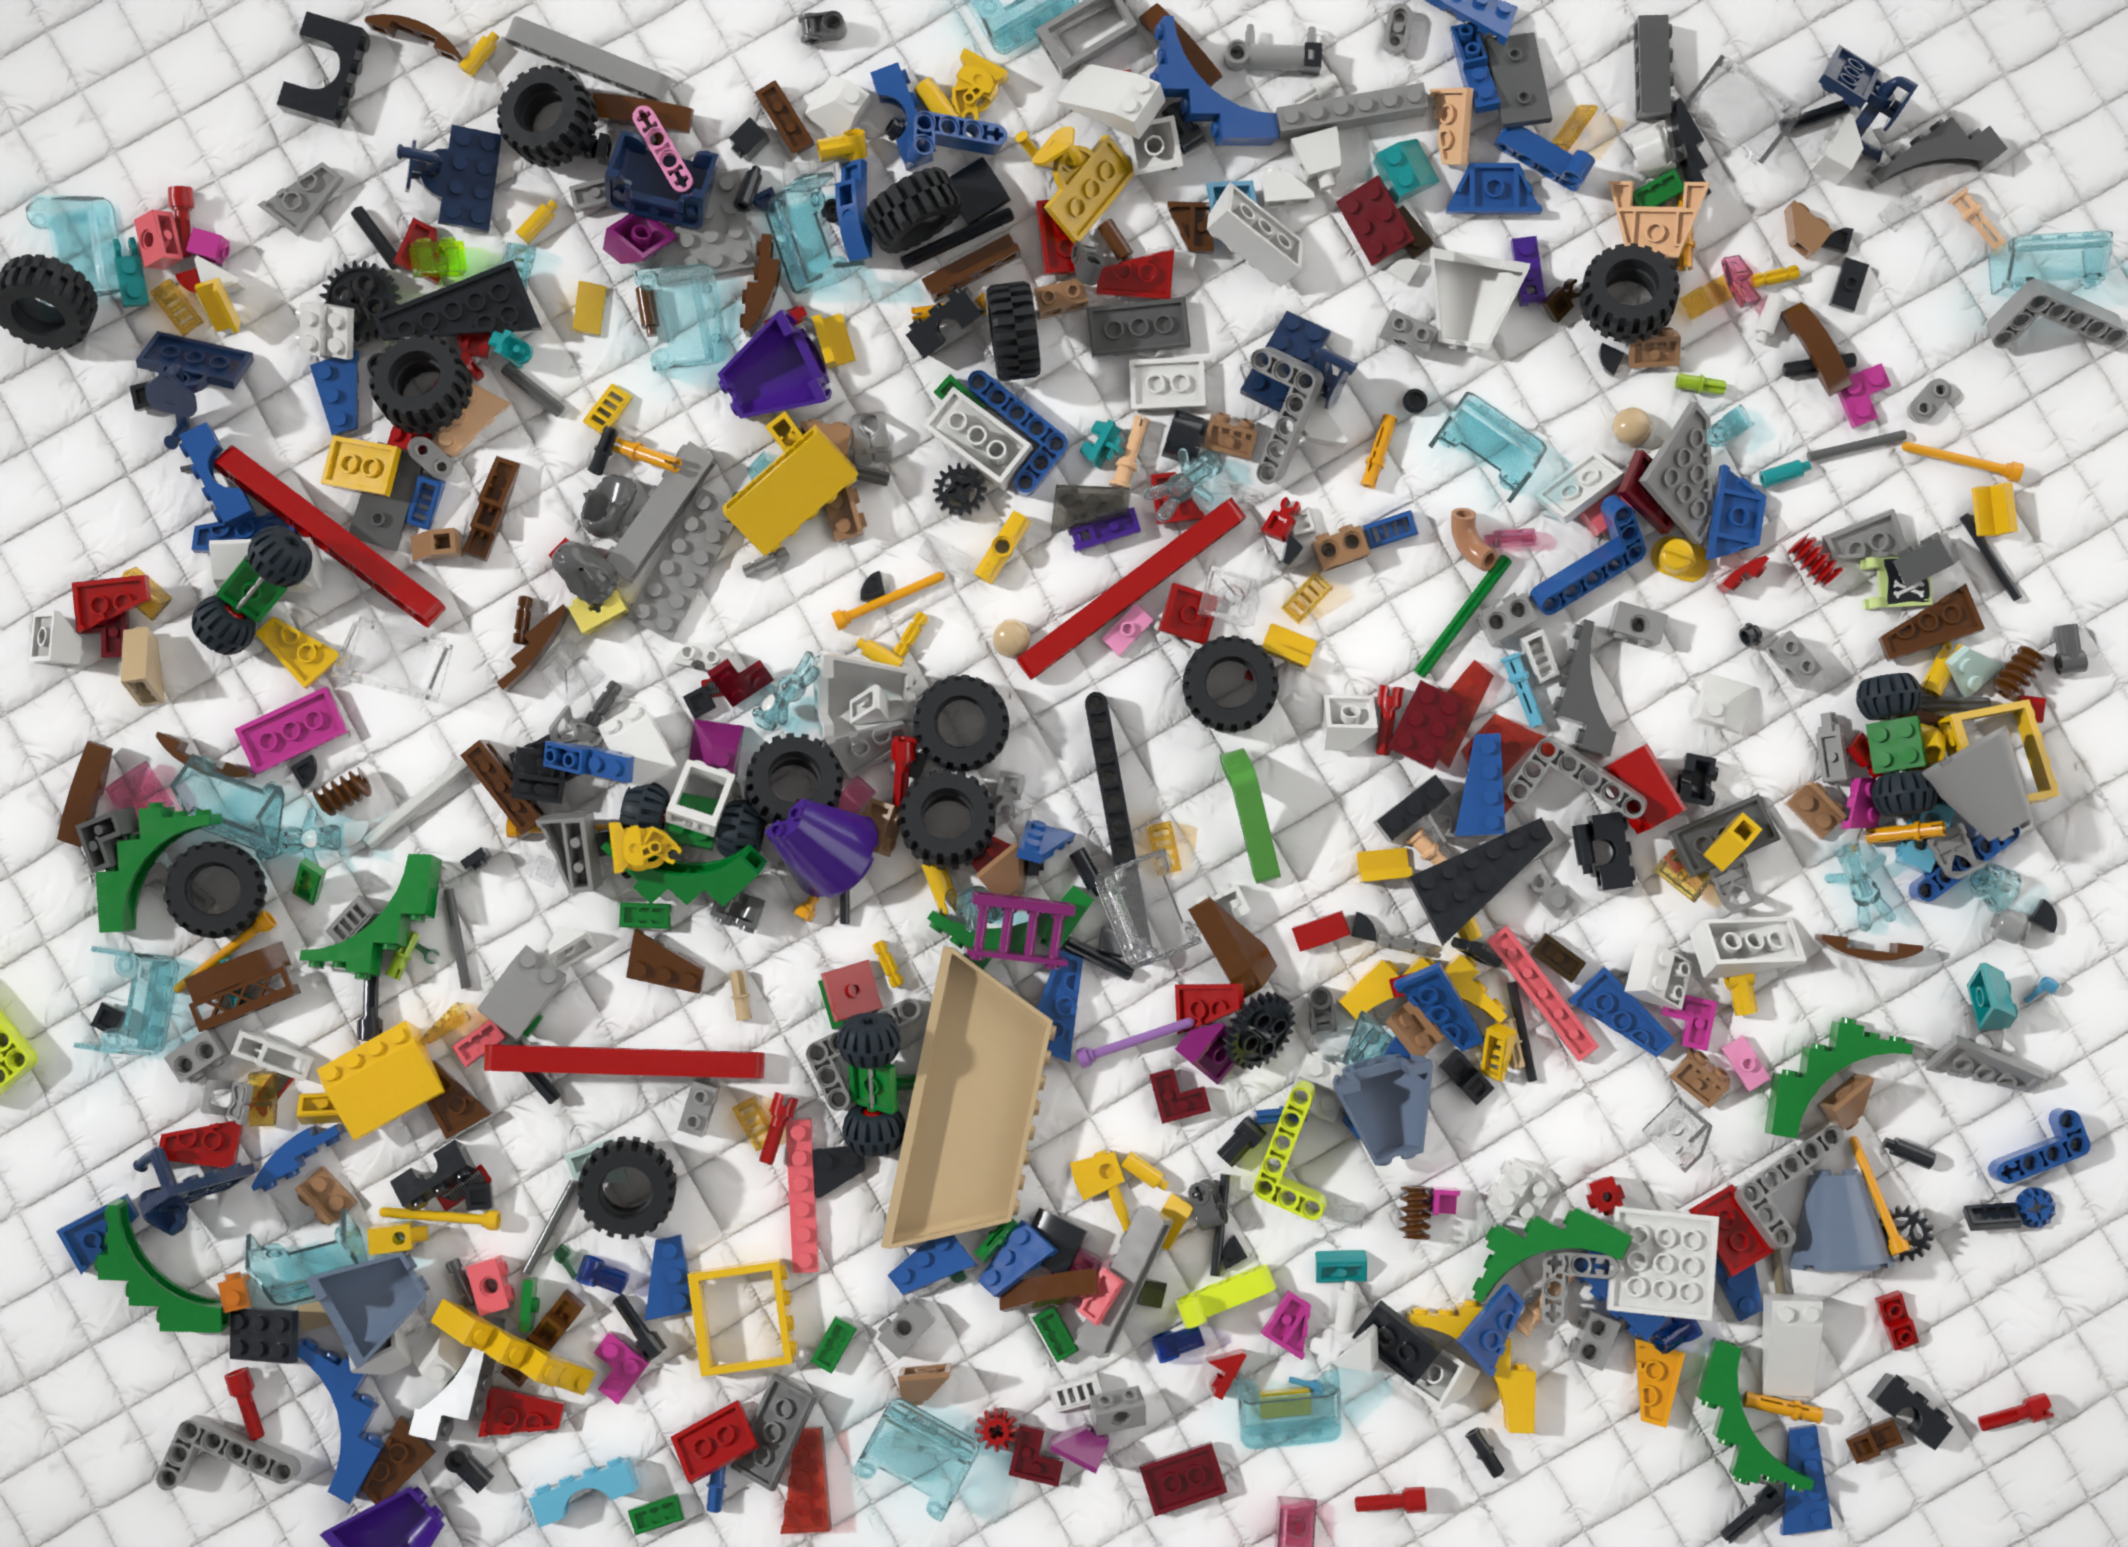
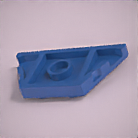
(1494, 190)
(1735, 515)

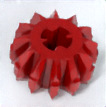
(993, 1421)

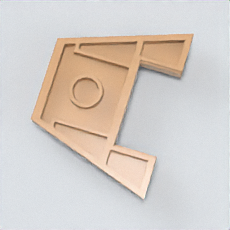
(1657, 227)

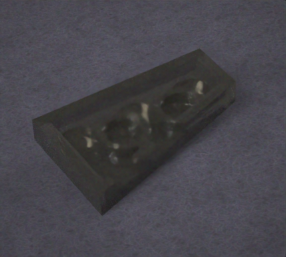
(1087, 505)

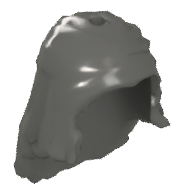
(607, 505)
(593, 580)

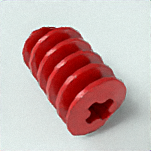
(1814, 560)

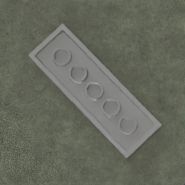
(683, 565)

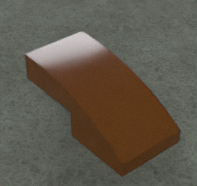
(1874, 1439)

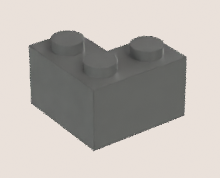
(1930, 558)
(101, 835)

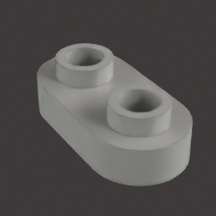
(1397, 30)
(1930, 399)
(430, 458)

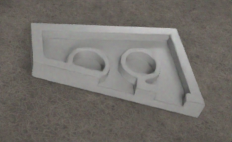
(303, 199)
(1869, 537)
(866, 747)

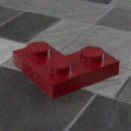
(111, 635)
(736, 685)
(1173, 1103)
(1029, 1463)

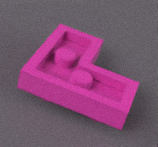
(1856, 397)
(1698, 1018)
(626, 1366)

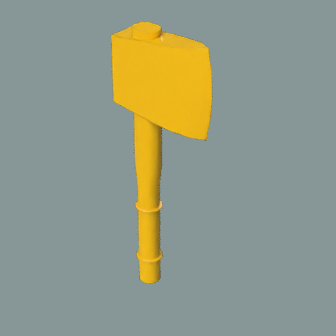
(1100, 1174)

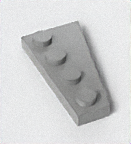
(1984, 1064)

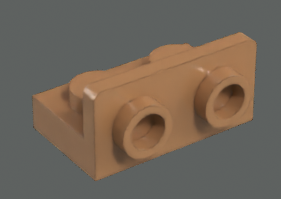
(1657, 351)
(1231, 435)
(844, 515)
(1816, 809)
(887, 823)
(1414, 1029)
(1701, 1078)
(325, 1196)

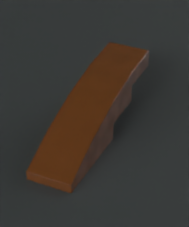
(1195, 55)
(621, 108)
(491, 508)
(540, 640)
(85, 790)
(1051, 1289)
(549, 1330)

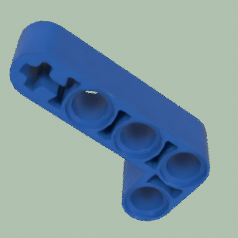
(986, 139)
(1545, 157)
(2038, 1152)

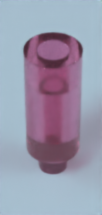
(1511, 538)

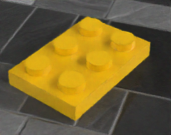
(361, 466)

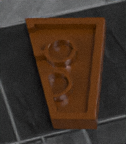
(659, 965)
(456, 1107)
(397, 1463)

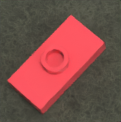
(473, 1045)
(1097, 1306)

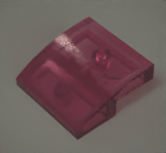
(138, 789)

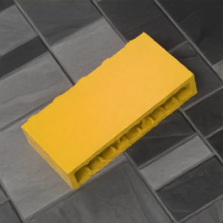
(790, 491)

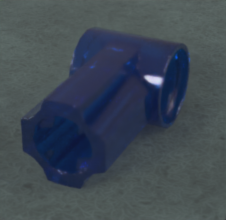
(595, 1273)
(1675, 1333)
(1171, 1344)

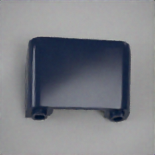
(640, 187)

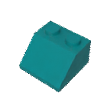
(1405, 170)
(1991, 998)

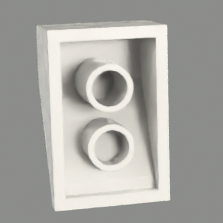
(638, 735)

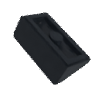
(1291, 551)

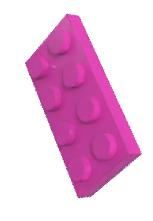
(291, 730)

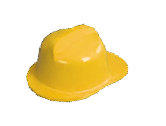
(1679, 558)

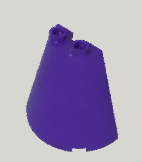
(775, 371)
(824, 847)
(394, 1522)

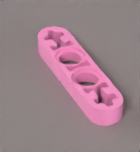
(663, 150)

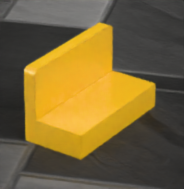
(218, 305)
(834, 340)
(1994, 510)
(1289, 646)
(1383, 864)

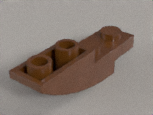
(761, 294)

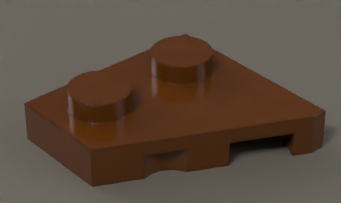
(1191, 223)

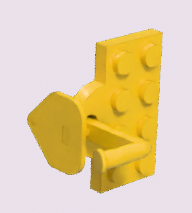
(1087, 186)

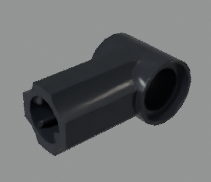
(1189, 133)
(1245, 1136)
(470, 1471)

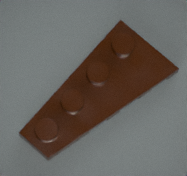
(1941, 623)

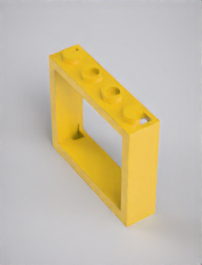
(2030, 736)
(700, 1318)

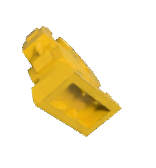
(976, 82)
(636, 845)

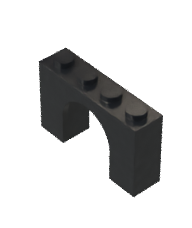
(329, 103)

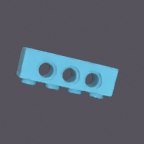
(1923, 859)

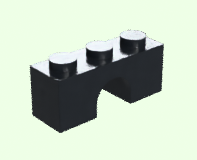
(926, 333)
(1412, 808)
(1617, 872)
(453, 1167)
(1927, 1425)

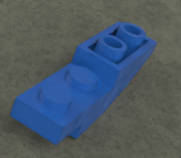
(1473, 67)
(850, 207)
(589, 760)
(289, 1157)

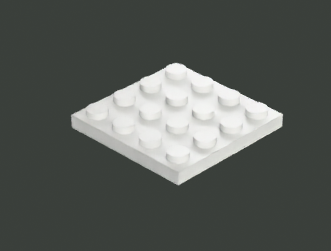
(1667, 1264)

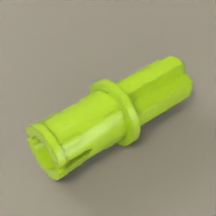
(1700, 384)
(402, 957)

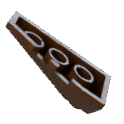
(1234, 947)

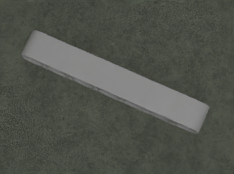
(587, 59)

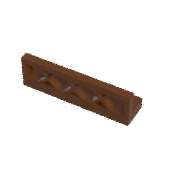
(971, 267)
(497, 780)
(241, 1010)

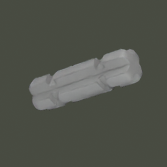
(765, 562)
(1402, 944)

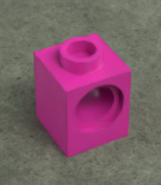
(208, 246)

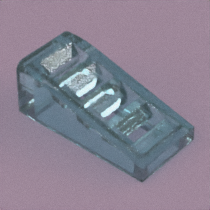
(528, 260)

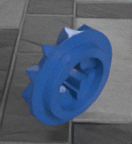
(2026, 1200)

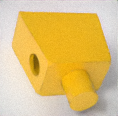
(383, 1237)

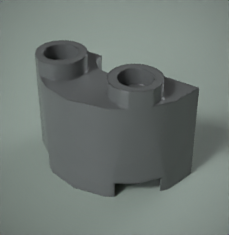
(742, 910)

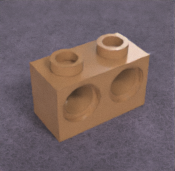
(1060, 298)
(1342, 554)

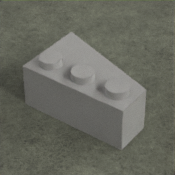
(575, 848)

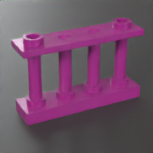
(1009, 906)

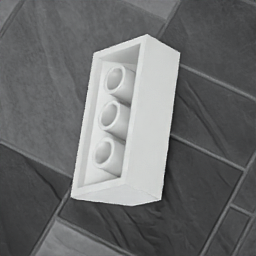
(1255, 236)
(227, 554)

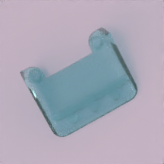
(80, 235)
(689, 316)
(248, 812)
(1289, 1418)
(919, 1453)

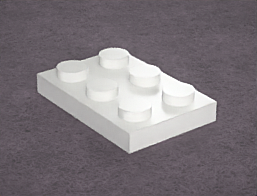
(1167, 383)
(1580, 486)

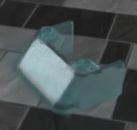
(1017, 22)
(800, 236)
(2051, 259)
(1494, 440)
(147, 1006)
(283, 1273)

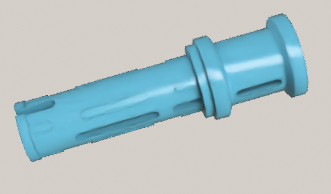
(1518, 678)

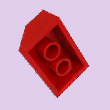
(1645, 775)

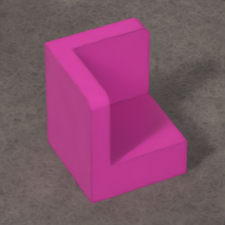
(1443, 1200)

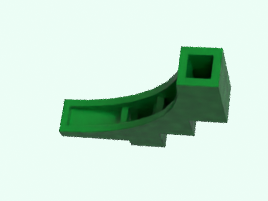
(719, 878)
(121, 885)
(412, 902)
(1018, 935)
(1846, 1045)
(1512, 1248)
(126, 1261)
(1750, 1457)

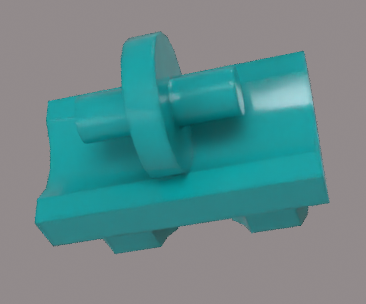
(511, 348)
(1106, 444)

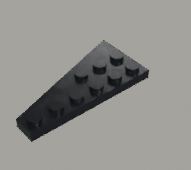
(469, 307)
(1467, 882)

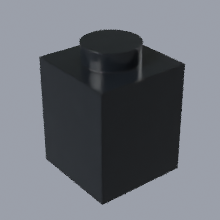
(748, 140)

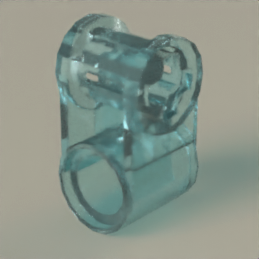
(1729, 425)

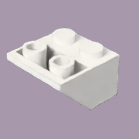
(1839, 150)
(1658, 976)

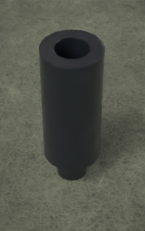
(748, 189)
(1584, 847)
(1085, 869)
(1910, 1152)

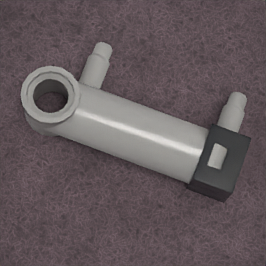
(1275, 56)

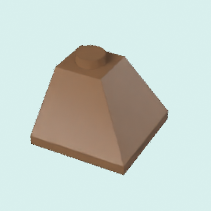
(1005, 873)
(1847, 1101)
(921, 1382)

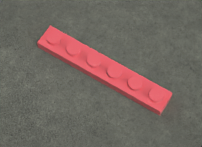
(1542, 993)
(802, 1196)

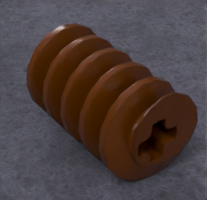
(2017, 672)
(344, 793)
(1416, 1212)

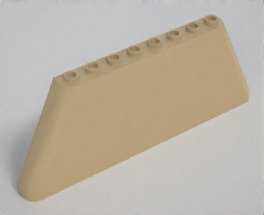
(969, 1107)

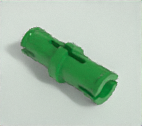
(995, 1240)

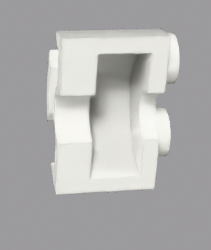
(1651, 150)
(696, 653)
(1230, 899)

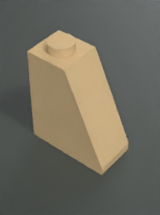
(142, 666)

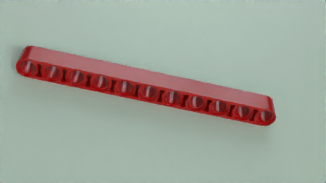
(329, 536)
(1131, 588)
(624, 1061)

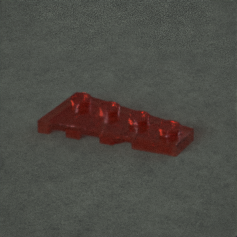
(1470, 688)
(808, 1491)

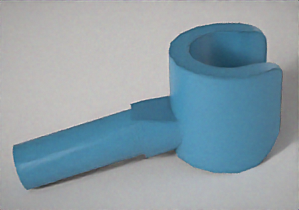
(2047, 984)
(1312, 1384)

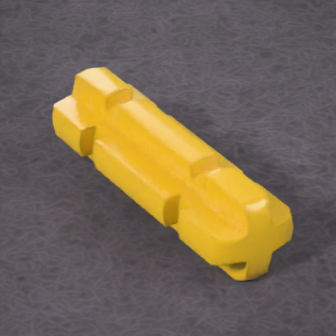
(1775, 276)
(911, 634)
(888, 963)

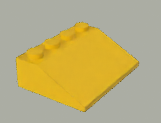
(381, 1080)

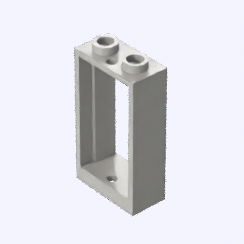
(1064, 66)

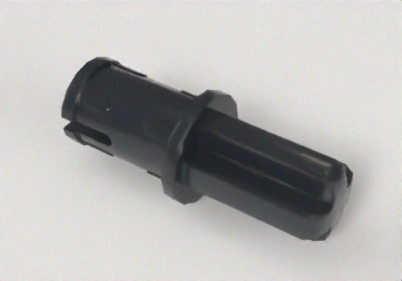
(603, 450)
(1485, 1452)

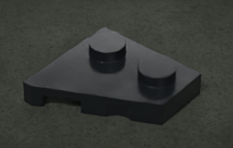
(835, 1167)

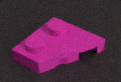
(1863, 812)
(1289, 1324)

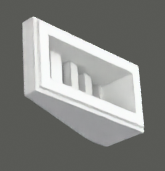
(1531, 658)
(1091, 1378)

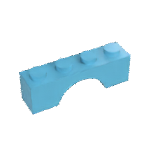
(614, 1480)

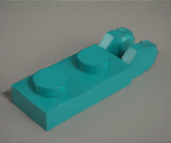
(130, 275)

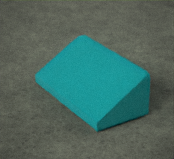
(1341, 1266)

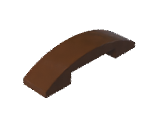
(389, 23)
(1819, 347)
(178, 747)
(1839, 945)
(237, 971)

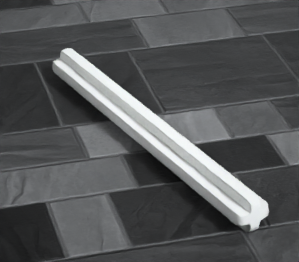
(416, 803)

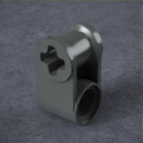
(820, 28)
(1087, 262)
(1321, 1012)
(1207, 1207)

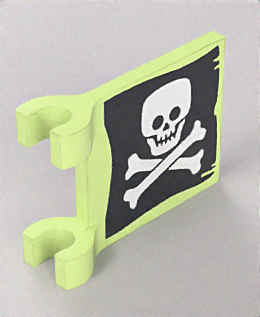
(1892, 587)

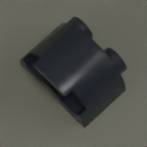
(1184, 434)
(1696, 779)

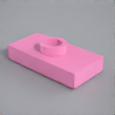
(1127, 629)
(1745, 1063)

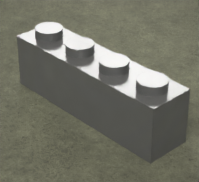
(1652, 67)

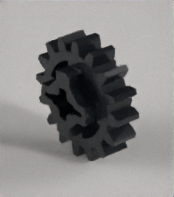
(950, 495)
(1914, 1237)

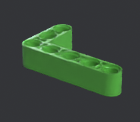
(1251, 814)

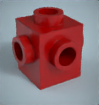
(1598, 1188)

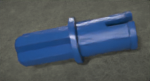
(1272, 1116)
(715, 1491)

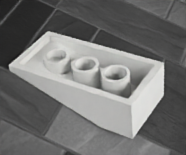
(1114, 98)
(979, 438)
(1746, 945)
(1790, 1344)

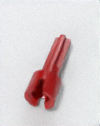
(181, 203)
(1388, 706)
(903, 753)
(777, 1125)
(240, 1386)
(2032, 1408)
(1411, 1500)

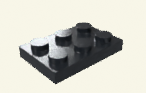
(264, 1335)
(1400, 1343)

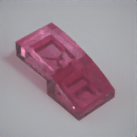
(1736, 276)
(855, 795)

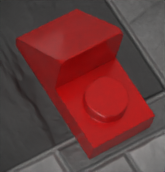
(1229, 1364)

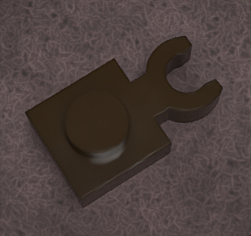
(1559, 301)

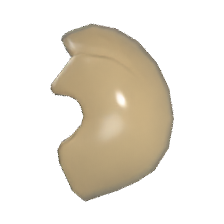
(1632, 426)
(1011, 638)

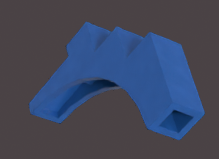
(1200, 103)
(354, 1411)

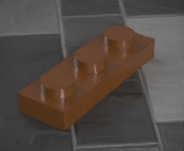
(784, 118)

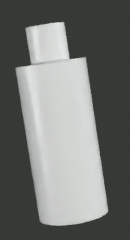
(1182, 259)
(1769, 316)
(1346, 1308)

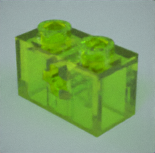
(426, 265)

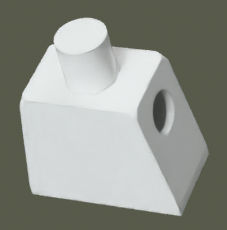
(1318, 156)

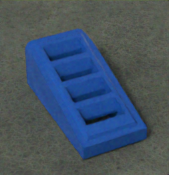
(416, 499)
(1393, 537)

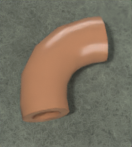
(1468, 540)

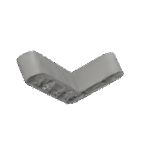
(2042, 299)
(1289, 410)
(1577, 775)
(831, 1051)
(1781, 1178)
(226, 1450)

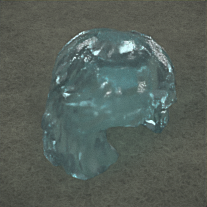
(1995, 886)
(964, 904)

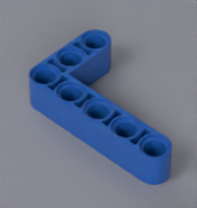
(1023, 426)
(1597, 567)
(1937, 887)

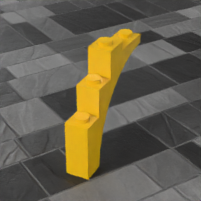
(1375, 987)
(511, 1350)
(1514, 1383)

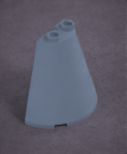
(1387, 1104)
(1839, 1226)
(369, 1301)

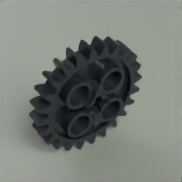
(380, 292)
(1251, 1046)

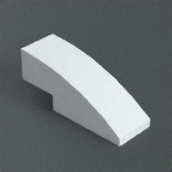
(271, 1054)

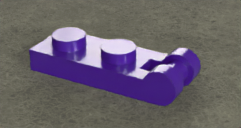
(1526, 251)
(1105, 531)

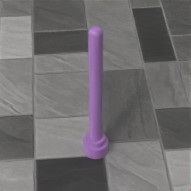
(1087, 1056)

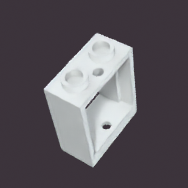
(694, 819)

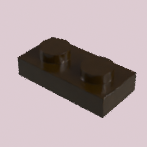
(1423, 241)
(1558, 957)

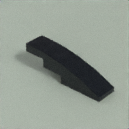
(1687, 133)

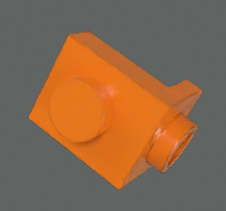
(234, 1292)

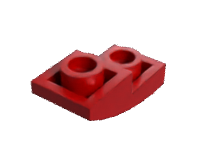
(1751, 569)
(1321, 931)
(1896, 1321)

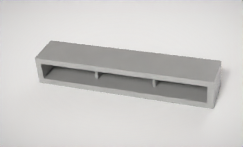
(1352, 110)
(660, 512)
(1132, 1264)

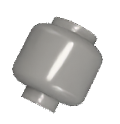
(2010, 926)

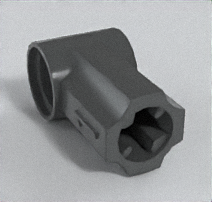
(2069, 655)

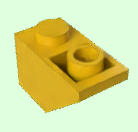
(1732, 841)

